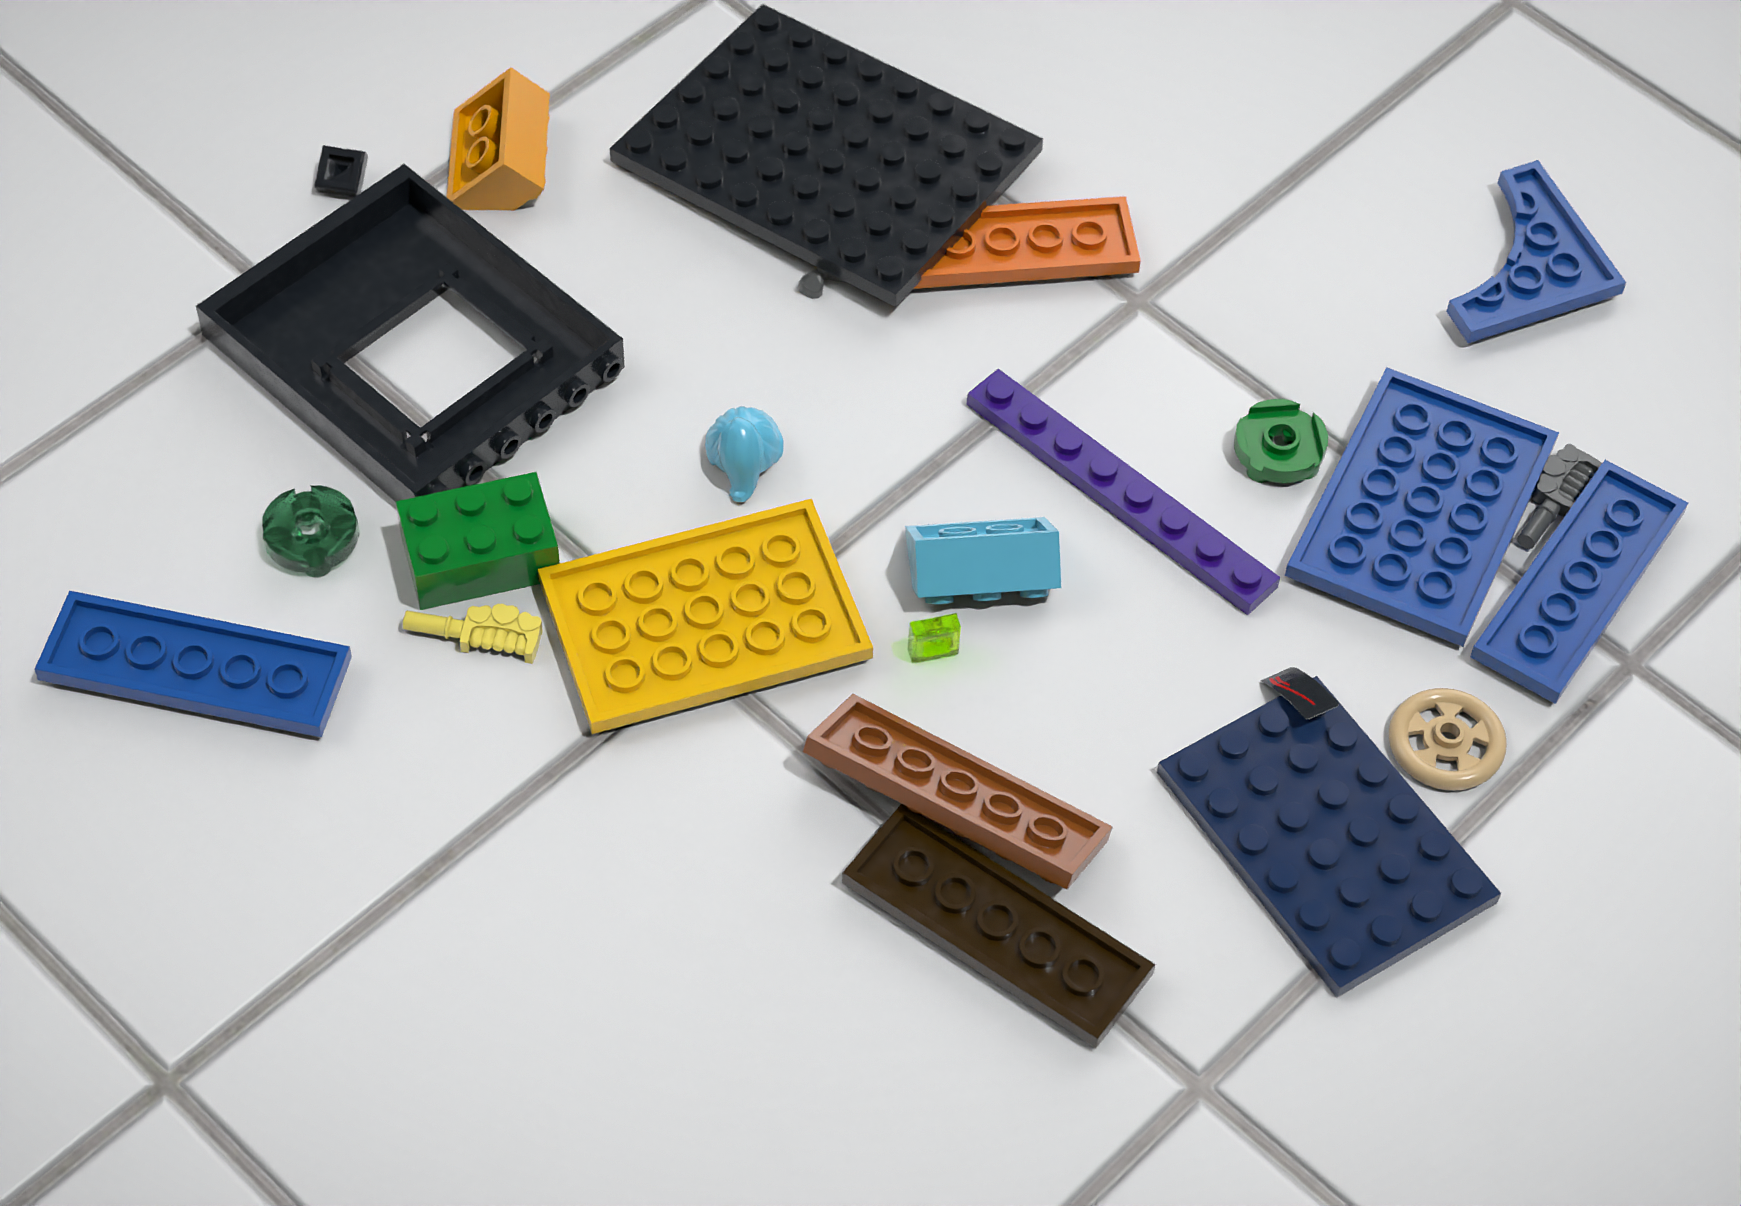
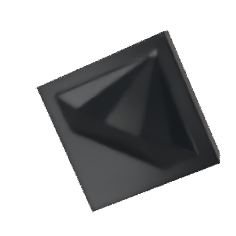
(341, 171)

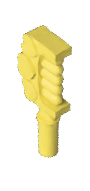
(495, 628)

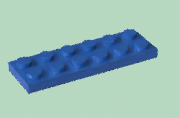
(1579, 581)
(194, 663)

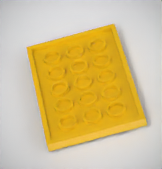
(703, 615)

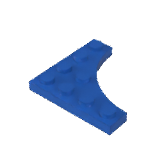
(1549, 268)

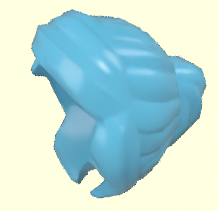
(743, 446)

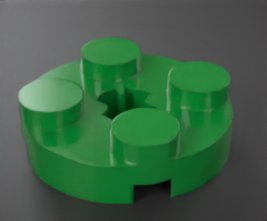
(1277, 463)

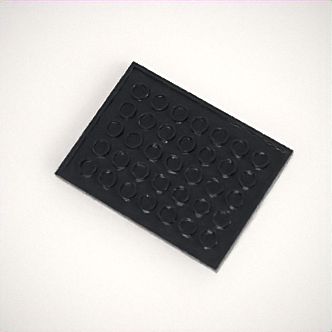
(827, 153)

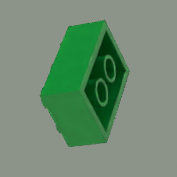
(477, 539)

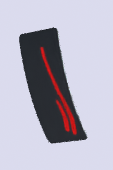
(1302, 692)

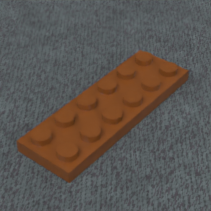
(958, 790)

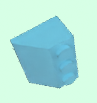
(984, 559)

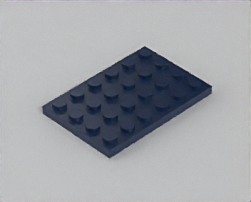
(1328, 838)

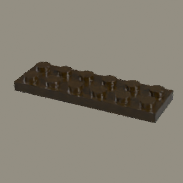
(999, 924)

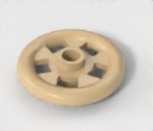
(1422, 763)

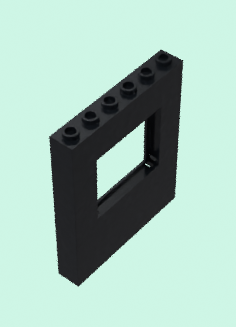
(363, 275)

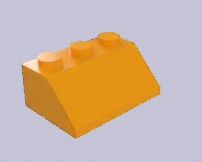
(499, 145)

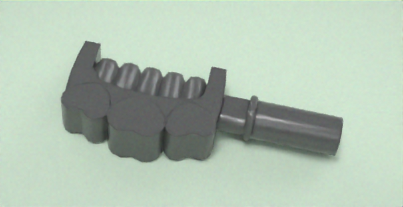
(1557, 489)

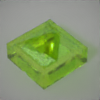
(934, 638)

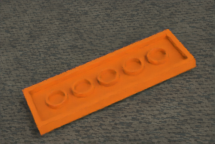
(1041, 244)

